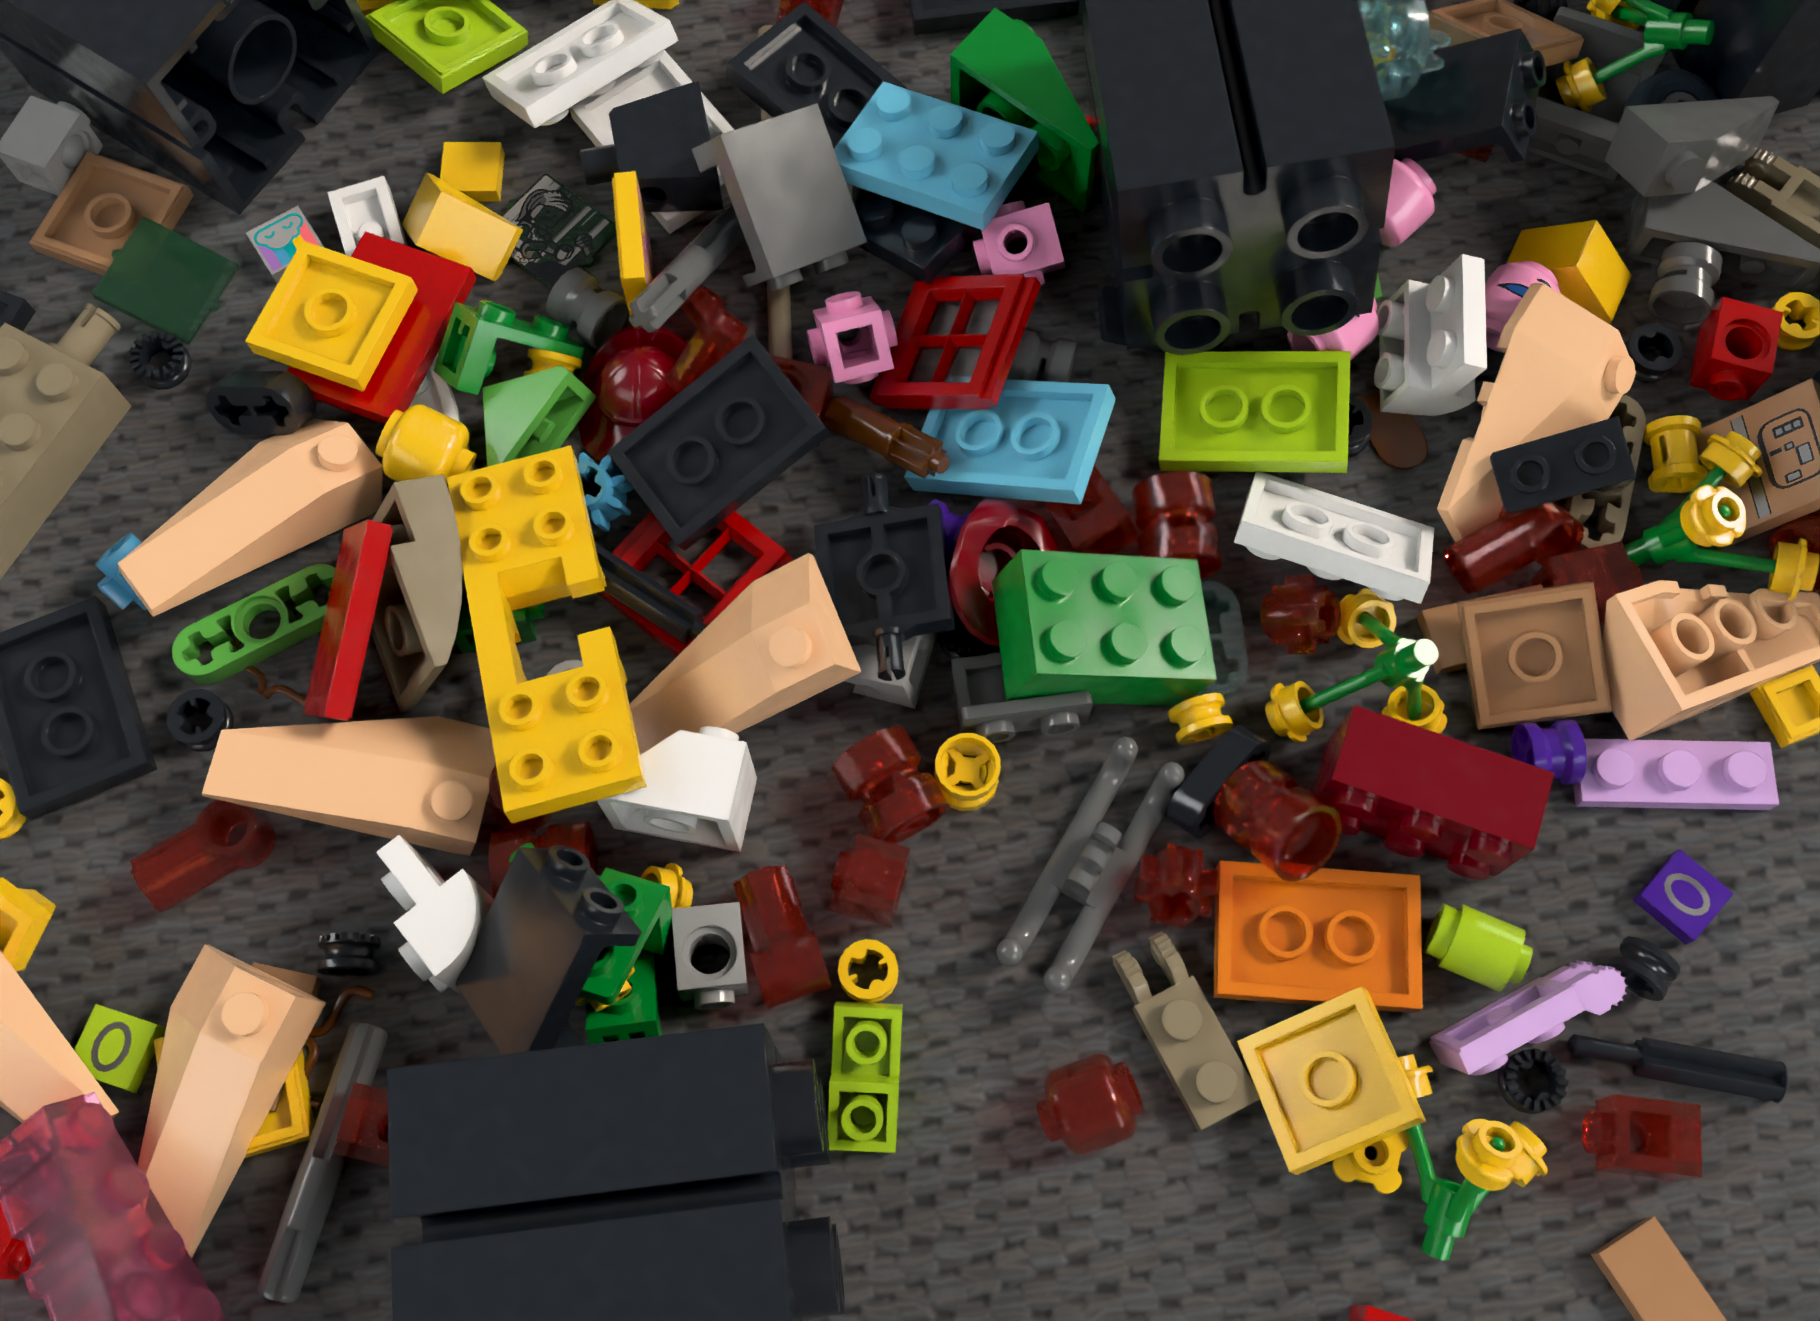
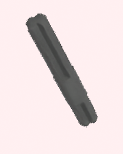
(687, 271)
(319, 1168)

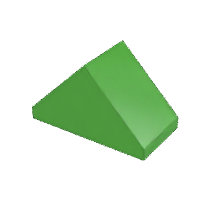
(532, 413)

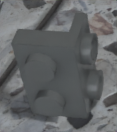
(985, 711)

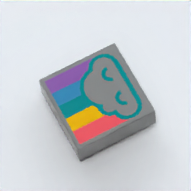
(279, 239)

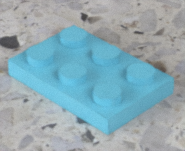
(935, 155)
(1027, 447)

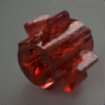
(1300, 614)
(1176, 885)

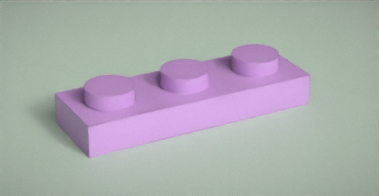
(1678, 775)

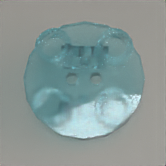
(1401, 43)

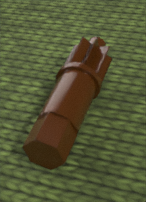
(896, 441)

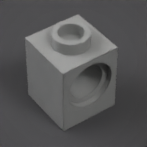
(47, 143)
(703, 926)

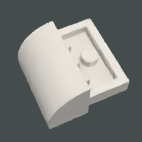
(1433, 341)
(441, 914)

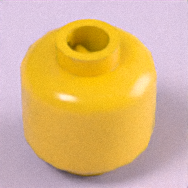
(423, 445)

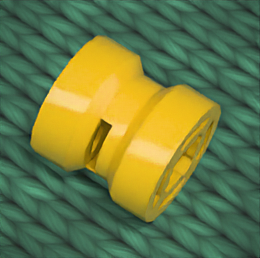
(971, 761)

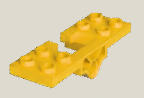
(521, 546)

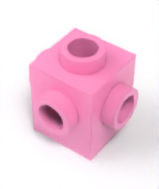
(1017, 223)
(865, 354)

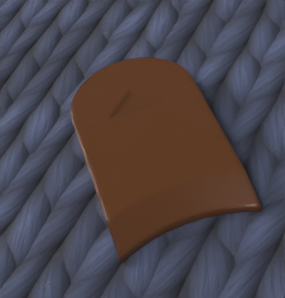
(1395, 436)

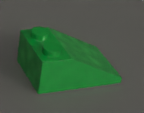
(1012, 77)

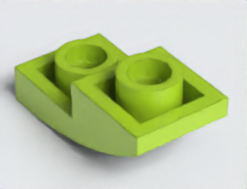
(865, 1077)

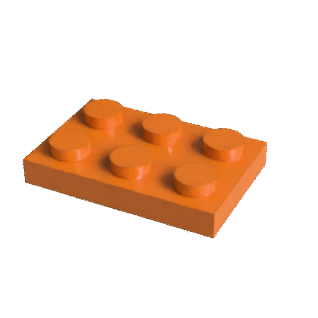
(1318, 936)

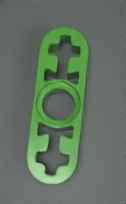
(213, 628)

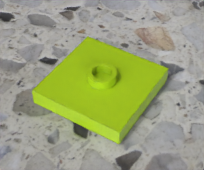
(447, 38)

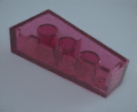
(94, 1223)

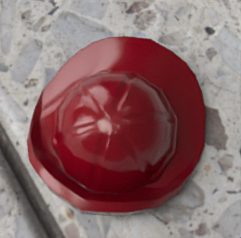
(628, 383)
(985, 544)

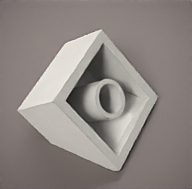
(694, 790)

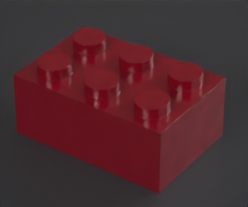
(1432, 793)

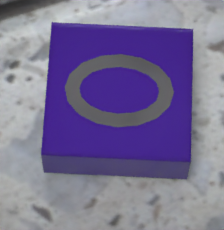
(1683, 896)

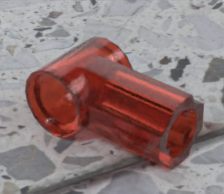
(1513, 544)
(200, 854)
(784, 950)

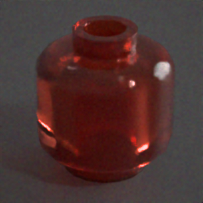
(1090, 1104)

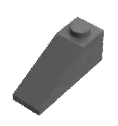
(1687, 143)
(1750, 242)

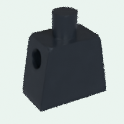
(657, 142)

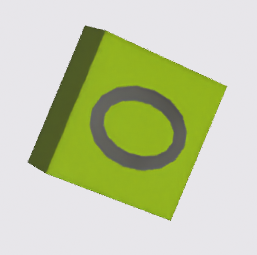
(117, 1047)

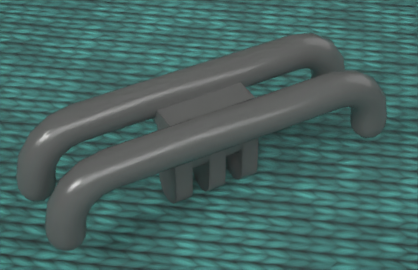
(1091, 865)

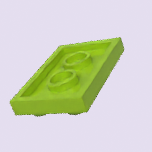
(1256, 412)

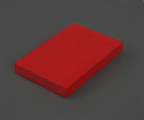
(417, 337)
(348, 620)

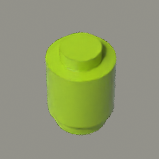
(1478, 946)

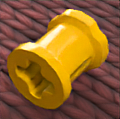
(1674, 454)

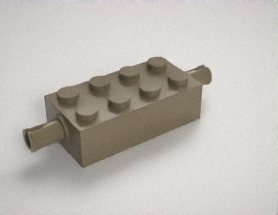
(50, 421)

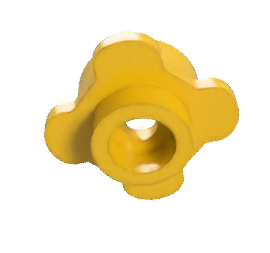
(1381, 1171)

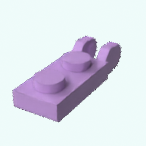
(1527, 1015)

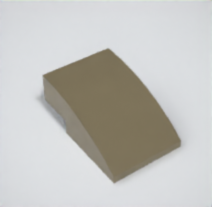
(419, 587)

